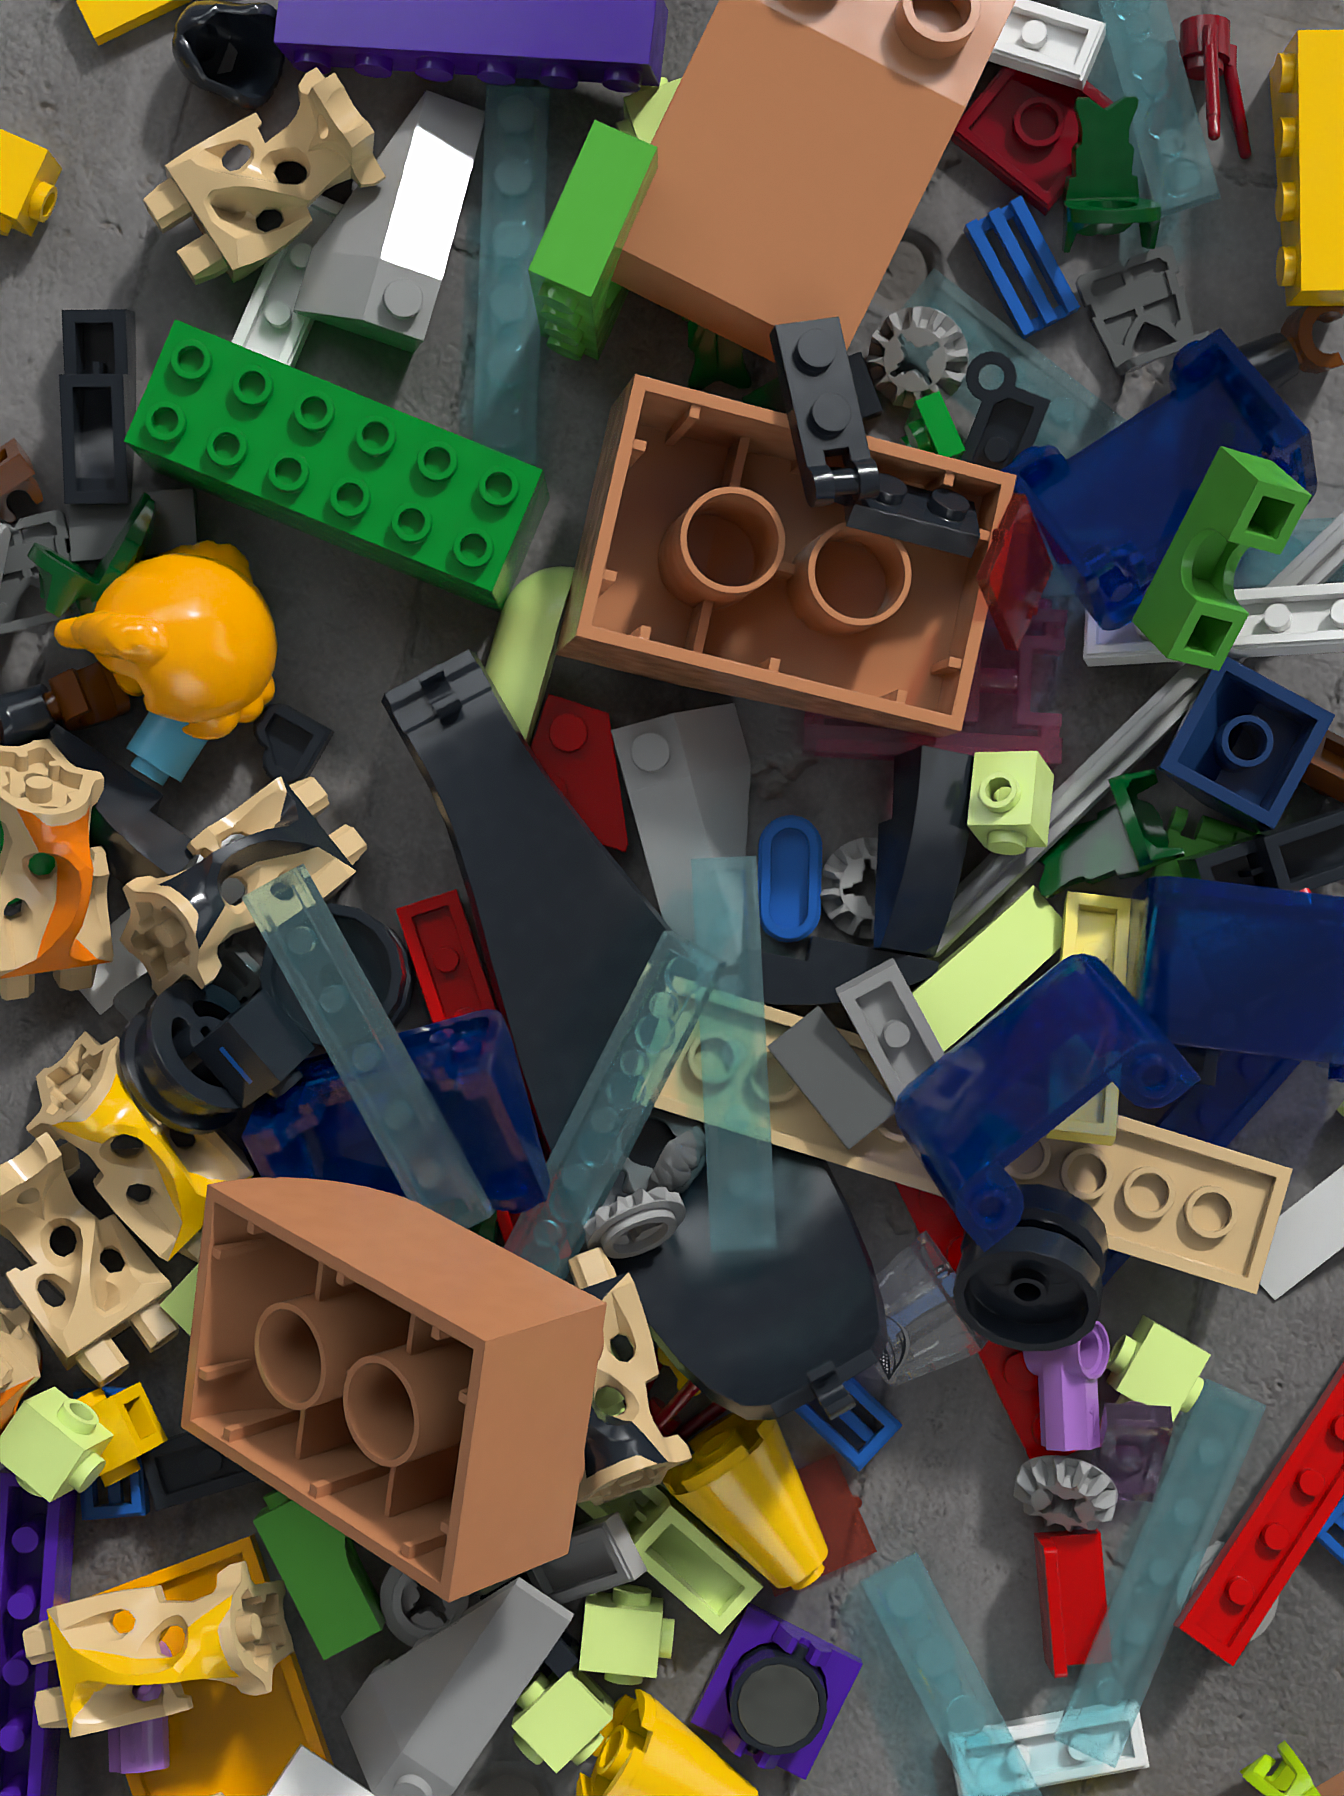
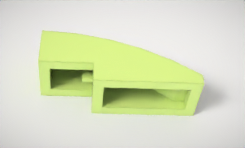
(989, 966)
(683, 1554)

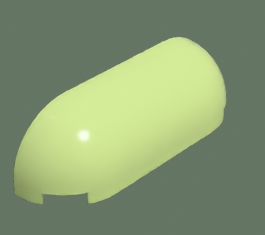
(527, 643)

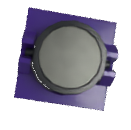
(776, 1695)

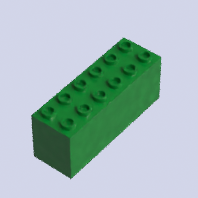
(338, 466)

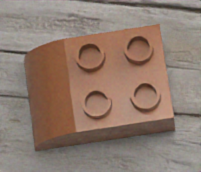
(393, 1376)

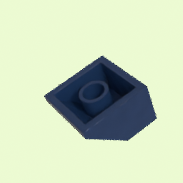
(1245, 745)

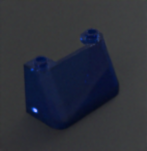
(1125, 495)
(1240, 968)
(1024, 1078)
(475, 1084)

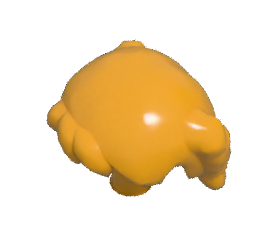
(185, 637)

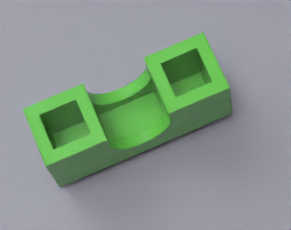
(1192, 599)

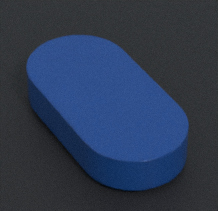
(789, 878)

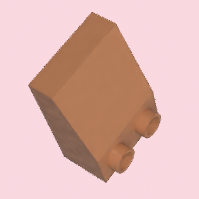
(801, 157)
(730, 584)

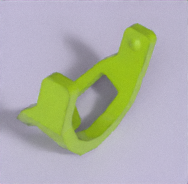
(1288, 1776)

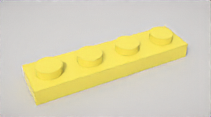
(1101, 929)

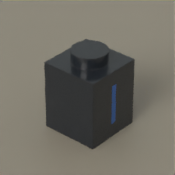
(255, 1050)

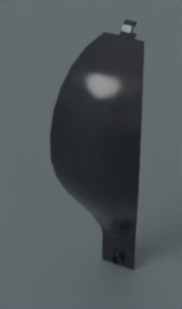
(563, 957)

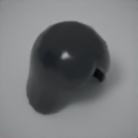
(203, 38)

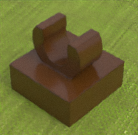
(16, 474)

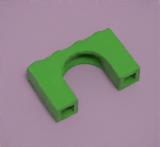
(585, 239)
(320, 1574)

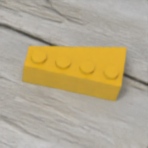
(1310, 166)

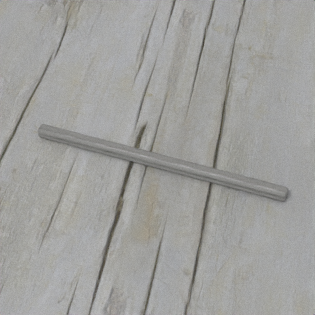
(1122, 752)

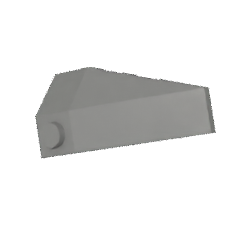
(391, 241)
(687, 797)
(439, 1704)

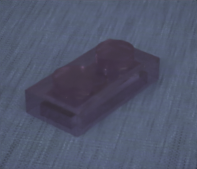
(1133, 1447)

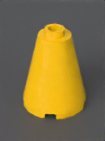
(752, 1499)
(656, 1755)

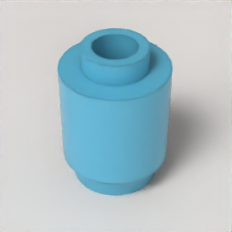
(163, 749)

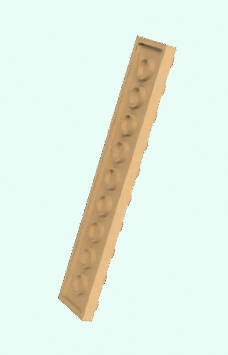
(1152, 1188)

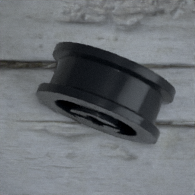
(154, 1051)

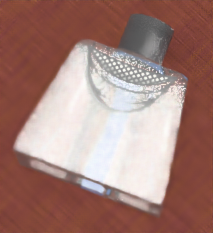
(922, 1314)

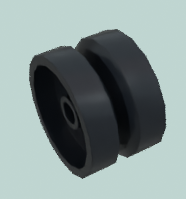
(380, 956)
(1041, 1279)

